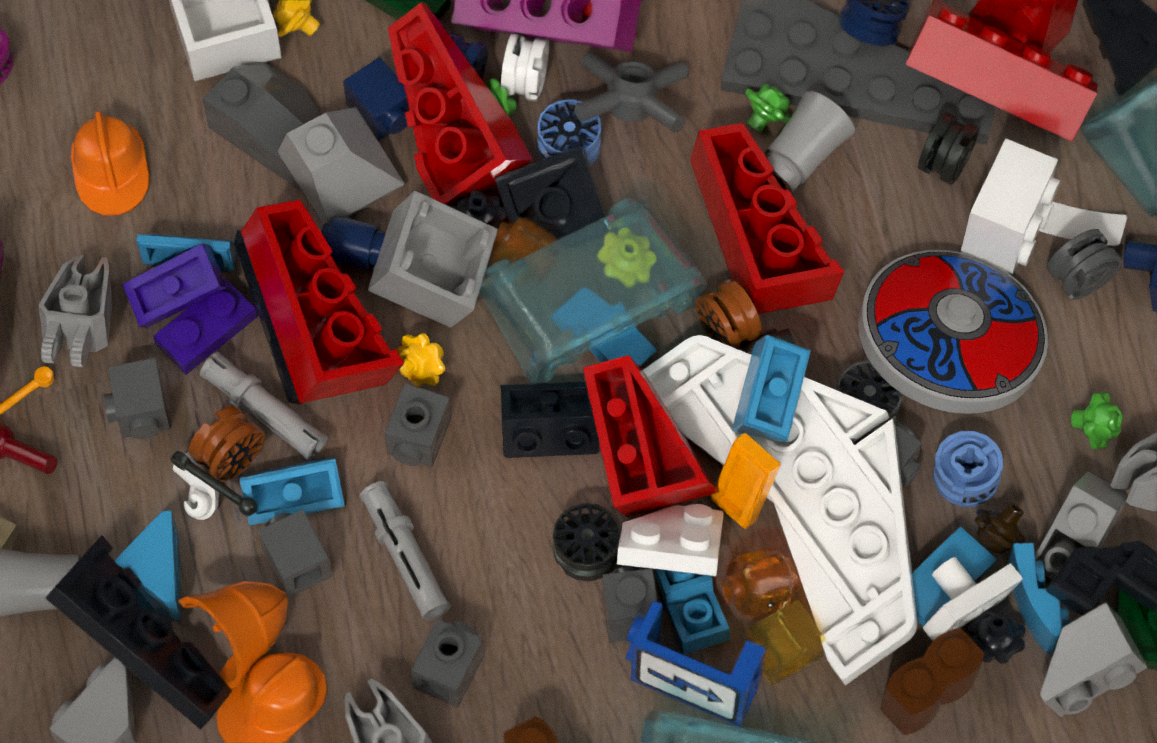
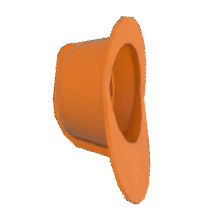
(109, 165)
(272, 700)

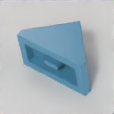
(156, 563)

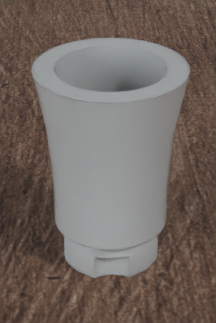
(808, 139)
(29, 579)

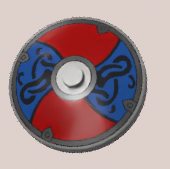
(952, 331)

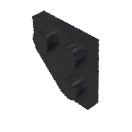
(554, 193)

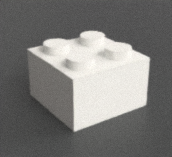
(225, 34)
(1012, 207)

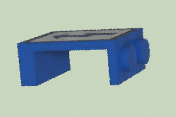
(689, 679)

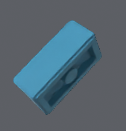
(160, 248)
(771, 389)
(293, 487)

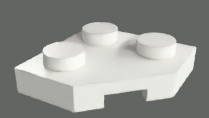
(673, 540)

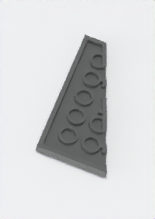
(806, 50)

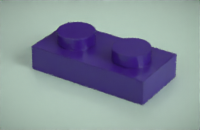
(174, 285)
(205, 328)

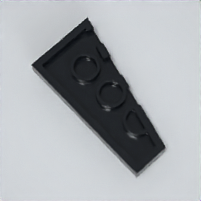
(120, 619)

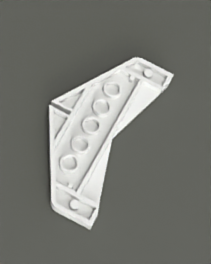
(831, 496)

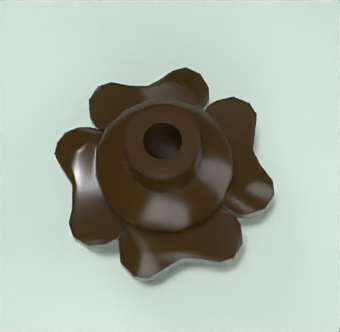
(999, 529)

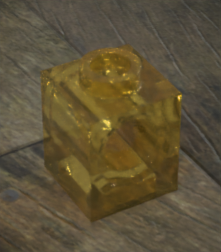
(789, 640)

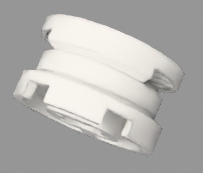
(525, 66)

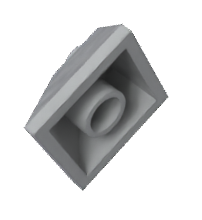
(339, 164)

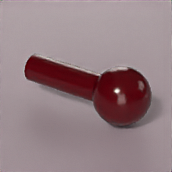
(25, 453)

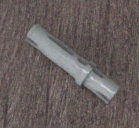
(248, 394)
(395, 532)

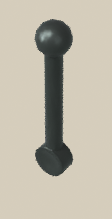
(246, 505)

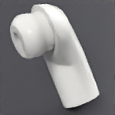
(202, 498)

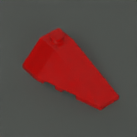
(455, 119)

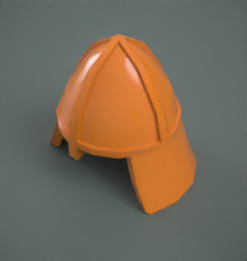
(250, 619)

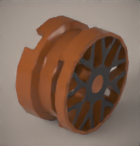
(729, 315)
(227, 443)

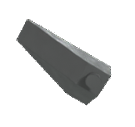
(255, 111)

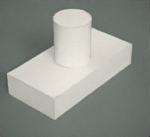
(966, 596)

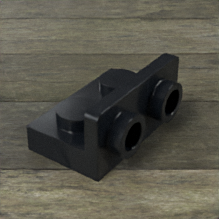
(547, 420)

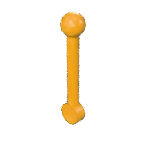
(42, 377)

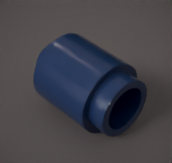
(354, 242)

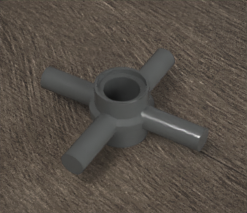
(632, 91)

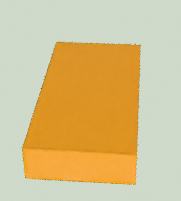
(745, 480)

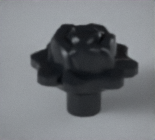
(482, 207)
(997, 635)

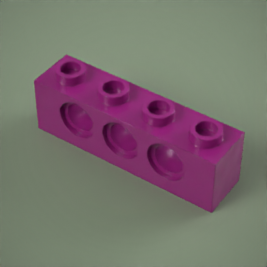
(609, 26)

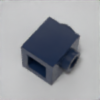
(378, 98)

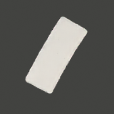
(1072, 221)

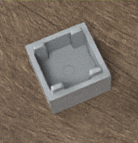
(433, 259)

